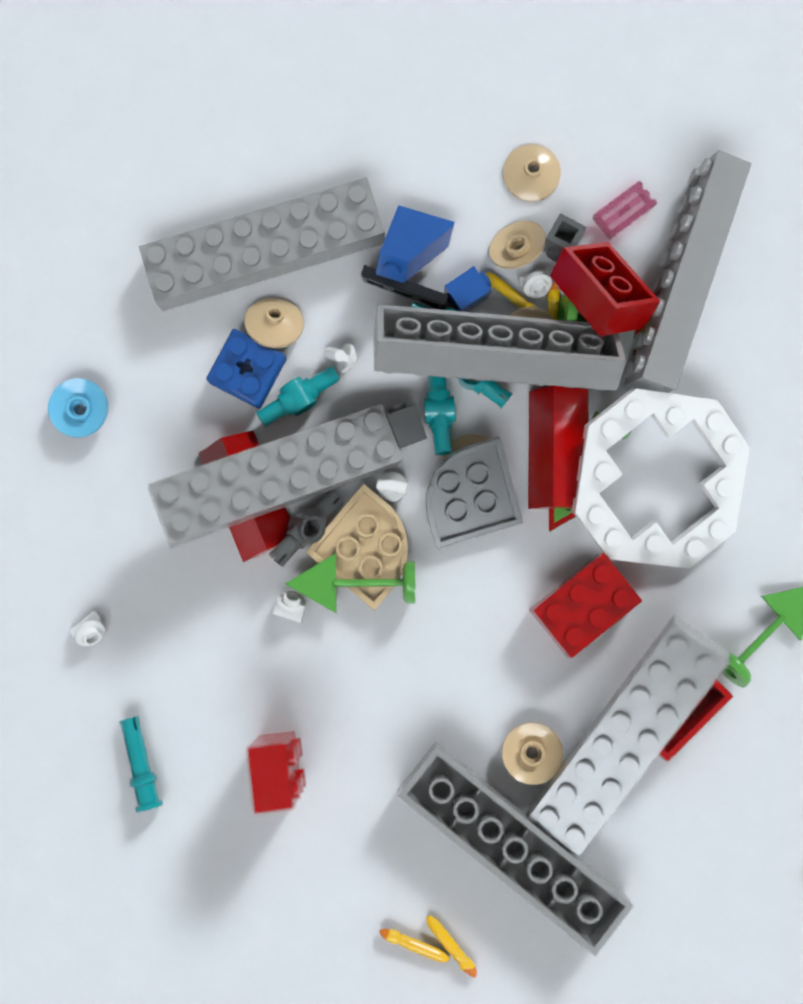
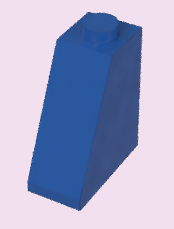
(412, 243)

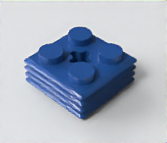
(252, 386)

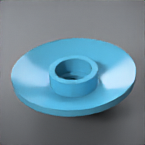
(66, 400)

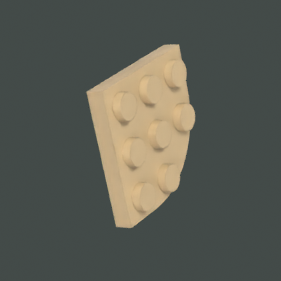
(366, 543)

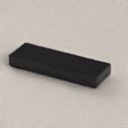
(408, 289)

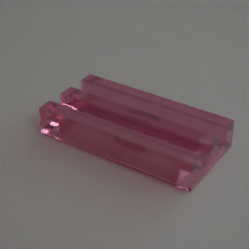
(643, 196)

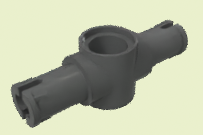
(295, 535)

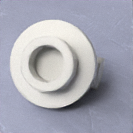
(535, 283)
(345, 357)
(391, 486)
(290, 606)
(89, 630)

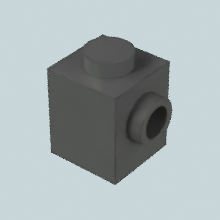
(563, 234)
(405, 424)

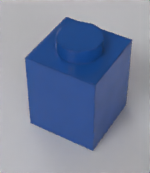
(468, 290)

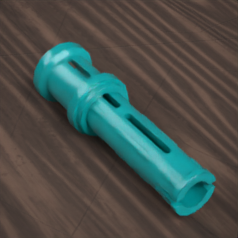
(143, 778)

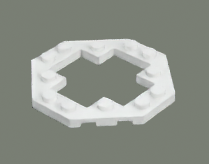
(722, 486)

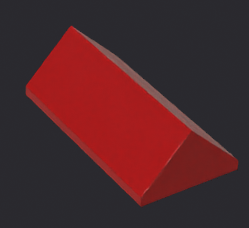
(555, 445)
(260, 533)

